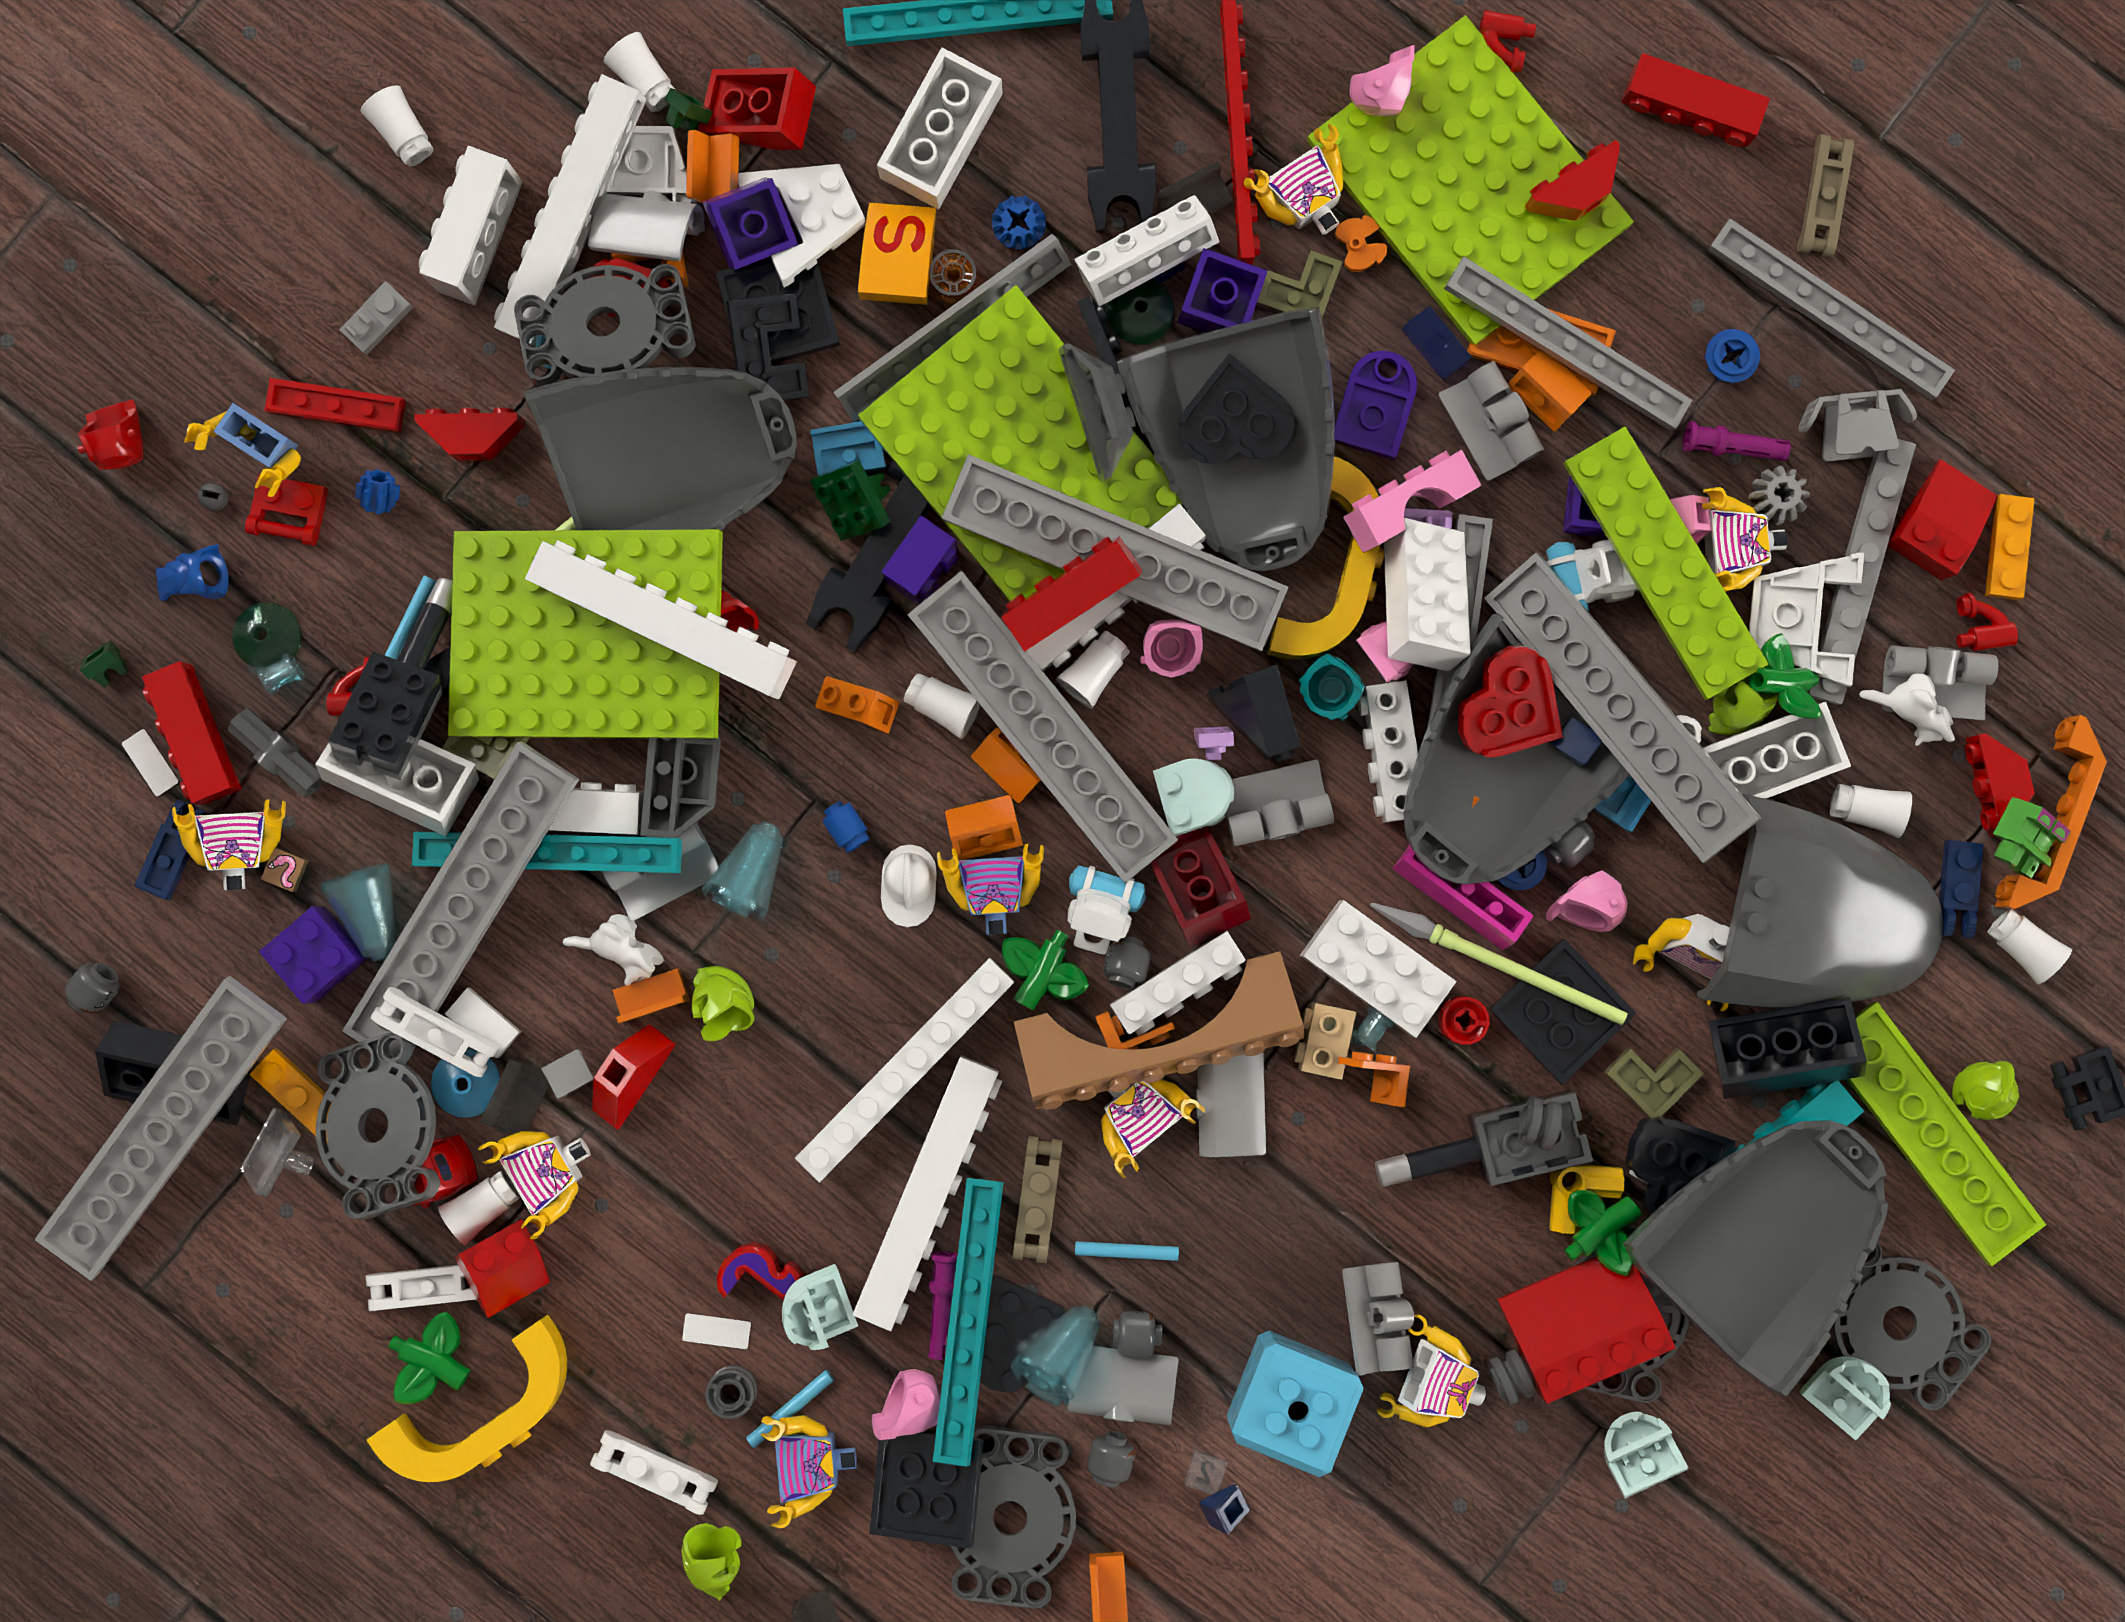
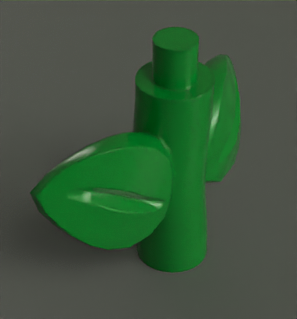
(1782, 679)
(1042, 969)
(1601, 1229)
(429, 1361)

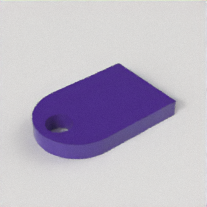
(1376, 407)

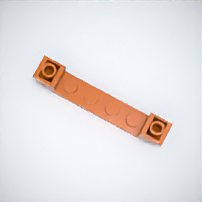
(2078, 741)

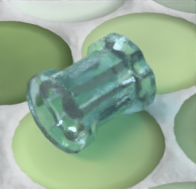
(280, 673)
(1372, 1028)

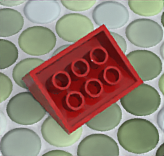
(1584, 1327)

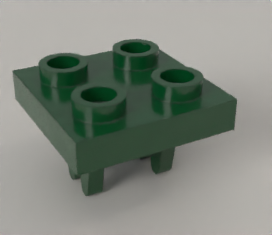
(852, 499)

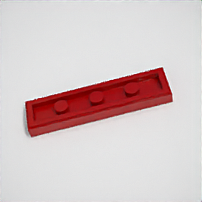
(335, 405)

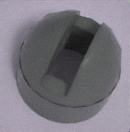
(210, 503)

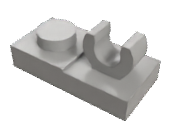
(376, 318)

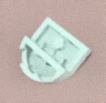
(1194, 794)
(817, 1309)
(1849, 1393)
(1641, 1452)

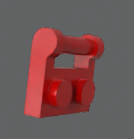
(291, 499)

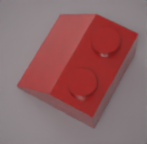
(503, 1268)

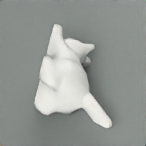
(1917, 704)
(617, 942)

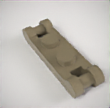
(1826, 195)
(1037, 1199)

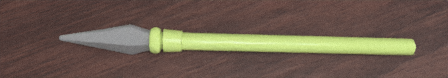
(1422, 927)

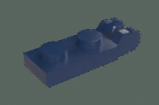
(166, 858)
(1960, 885)

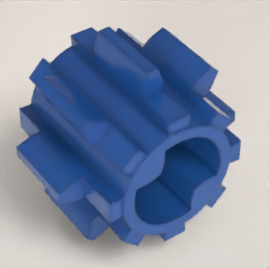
(377, 491)

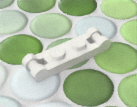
(434, 1032)
(418, 1287)
(654, 1471)

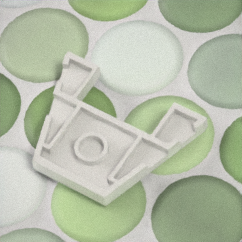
(652, 164)
(820, 209)
(1792, 605)

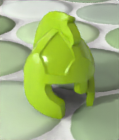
(1740, 708)
(722, 1002)
(1987, 1089)
(711, 1558)

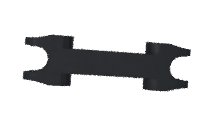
(1115, 48)
(860, 587)

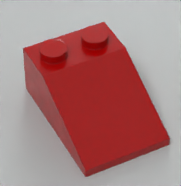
(760, 106)
(1943, 521)

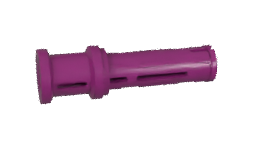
(1722, 441)
(942, 1290)

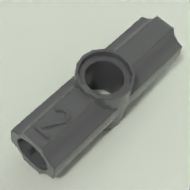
(276, 752)

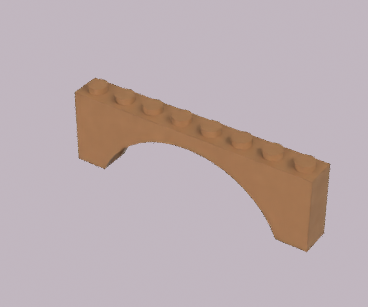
(1070, 1068)

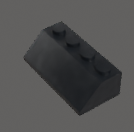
(1787, 1048)
(133, 1055)

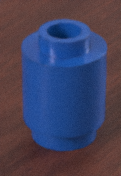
(845, 826)

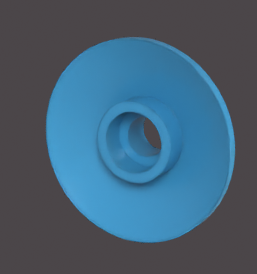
(463, 1102)

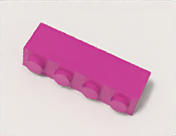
(1475, 904)

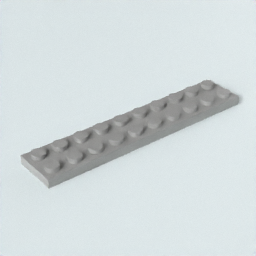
(1061, 528)
(1623, 709)
(1042, 726)
(468, 888)
(161, 1128)

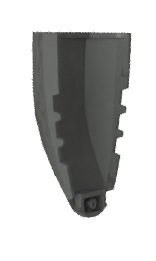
(664, 446)
(1247, 507)
(1523, 796)
(1822, 916)
(1769, 1245)

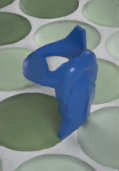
(185, 577)

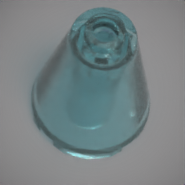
(748, 872)
(365, 908)
(1058, 1356)

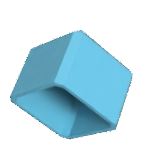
(1289, 1372)

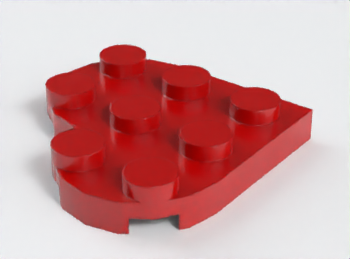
(1513, 707)

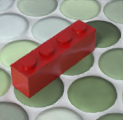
(1695, 100)
(1071, 593)
(190, 733)

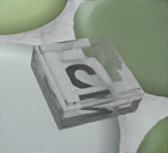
(1205, 1472)

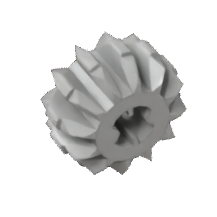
(1786, 486)

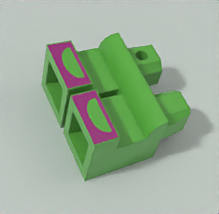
(2027, 836)

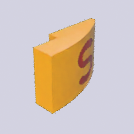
(897, 253)

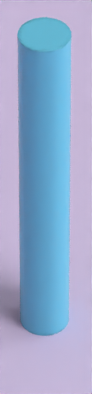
(410, 617)
(1126, 1251)
(793, 1405)

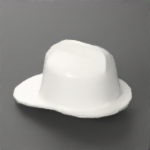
(908, 885)

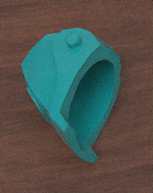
(1331, 687)

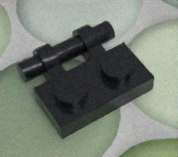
(2101, 1085)

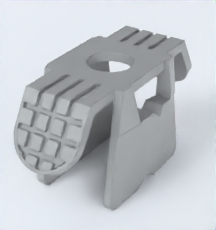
(1855, 427)

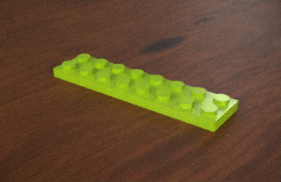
(1665, 563)
(1940, 1141)

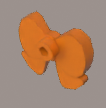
(1353, 234)

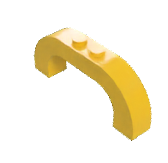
(1309, 640)
(418, 1459)

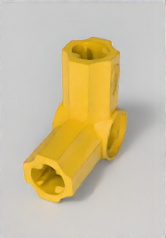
(1602, 1180)

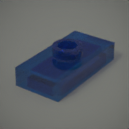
(1436, 343)

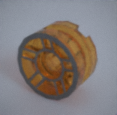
(951, 262)

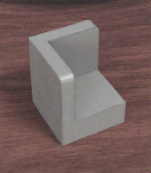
(568, 1073)

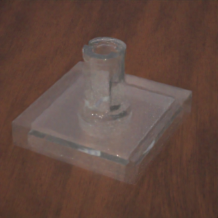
(273, 1152)

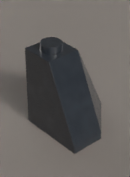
(1259, 712)

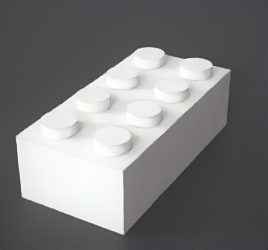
(940, 128)
(470, 225)
(1427, 596)
(1781, 754)
(428, 793)
(1377, 968)

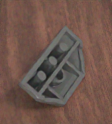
(1099, 407)
(679, 784)

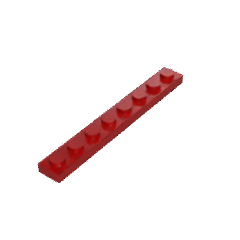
(1238, 115)

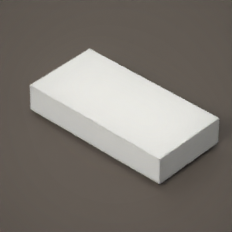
(484, 1020)

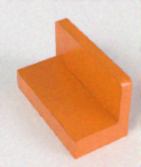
(711, 165)
(1549, 389)
(1006, 765)
(983, 828)
(650, 995)
(1108, 1587)

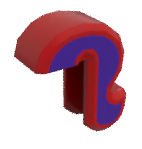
(761, 1264)

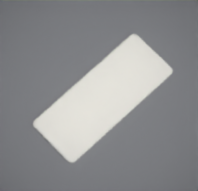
(150, 762)
(716, 1331)

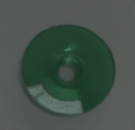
(1142, 327)
(281, 638)

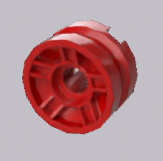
(1456, 1007)

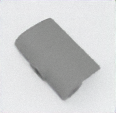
(644, 225)
(1491, 421)
(1956, 675)
(1278, 803)
(649, 891)
(1233, 1107)
(1378, 1318)
(1126, 1387)

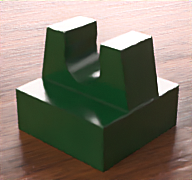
(685, 110)
(100, 660)

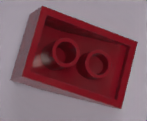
(1199, 887)

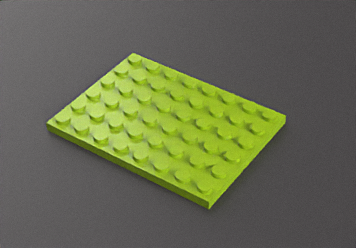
(1457, 175)
(1007, 401)
(558, 670)

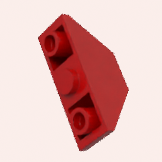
(1578, 187)
(471, 433)
(1998, 777)
(628, 1074)

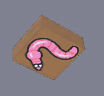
(284, 870)

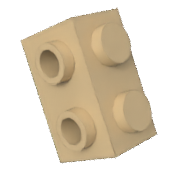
(1325, 1040)

